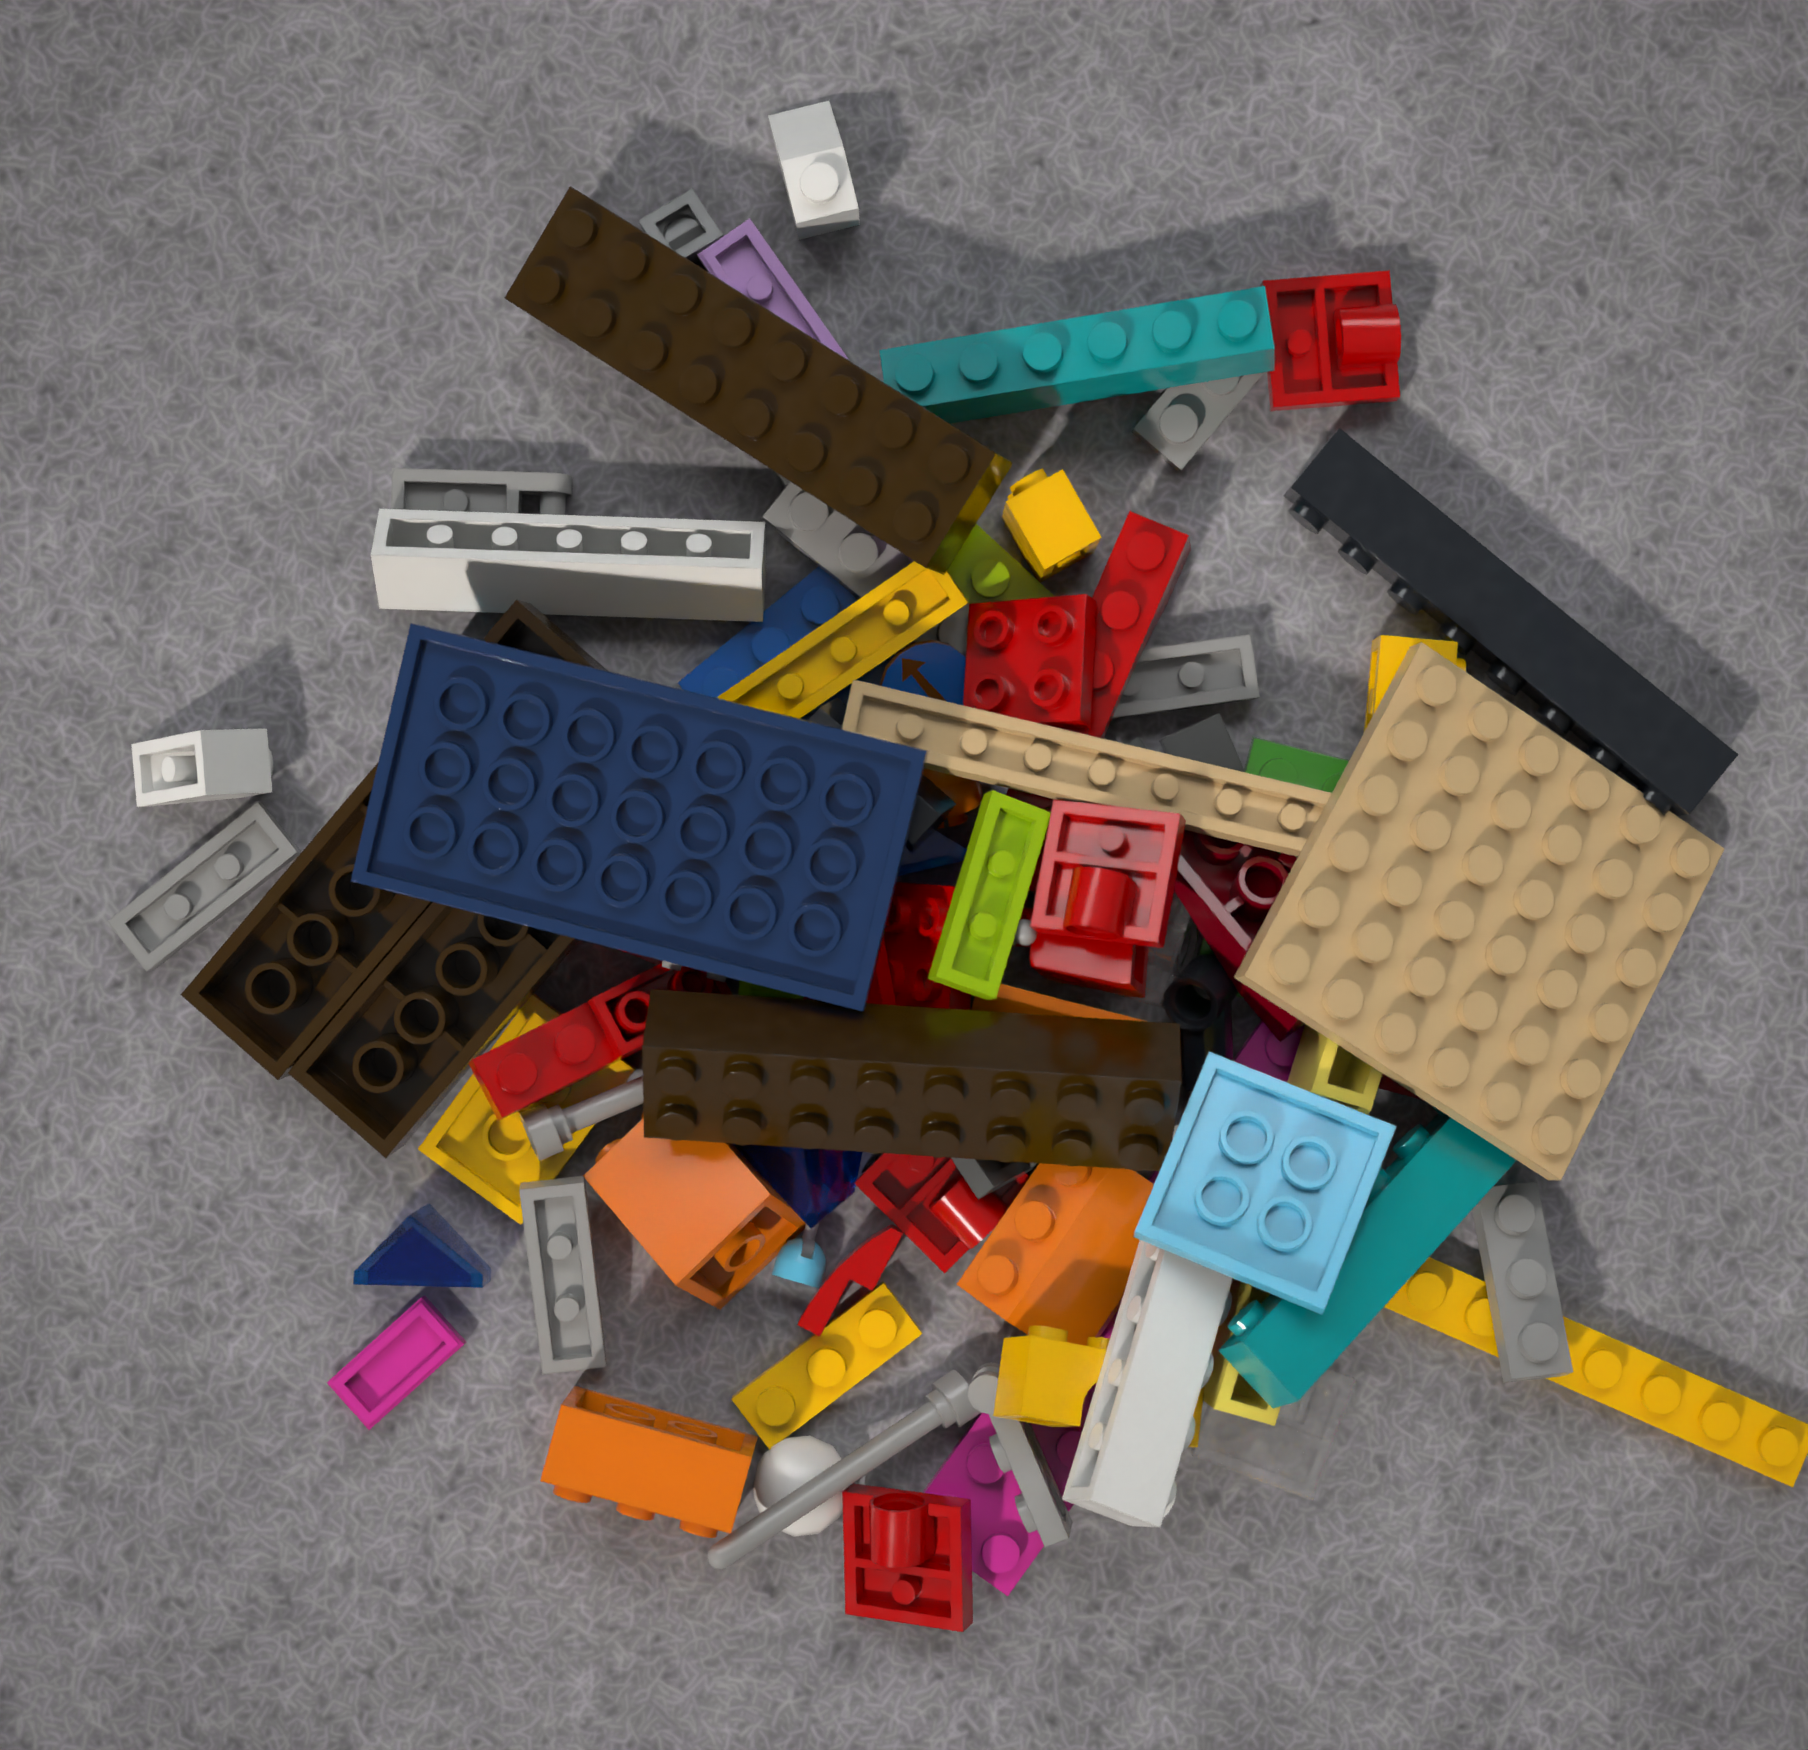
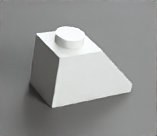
(814, 170)
(202, 766)

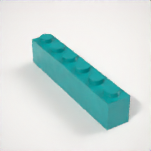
(1086, 357)
(1407, 1216)

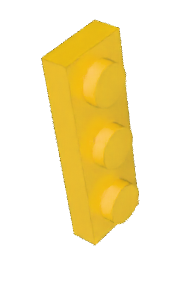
(826, 1365)

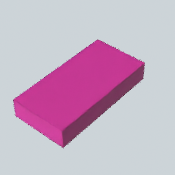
(396, 1362)

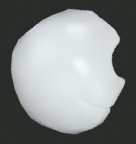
(787, 1468)

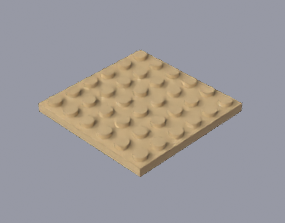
(1481, 913)

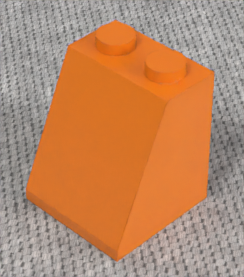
(695, 1210)

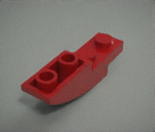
(578, 1040)

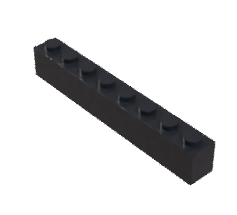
(1507, 625)

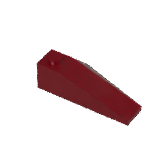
(1228, 896)

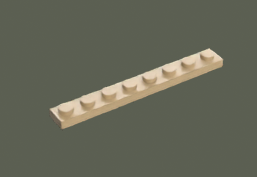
(1088, 768)

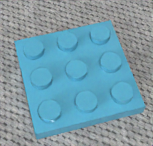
(1265, 1182)

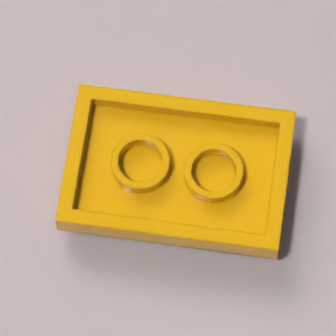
(497, 1154)

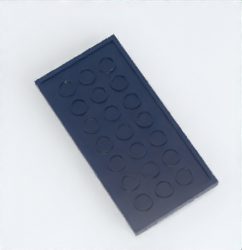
(639, 816)

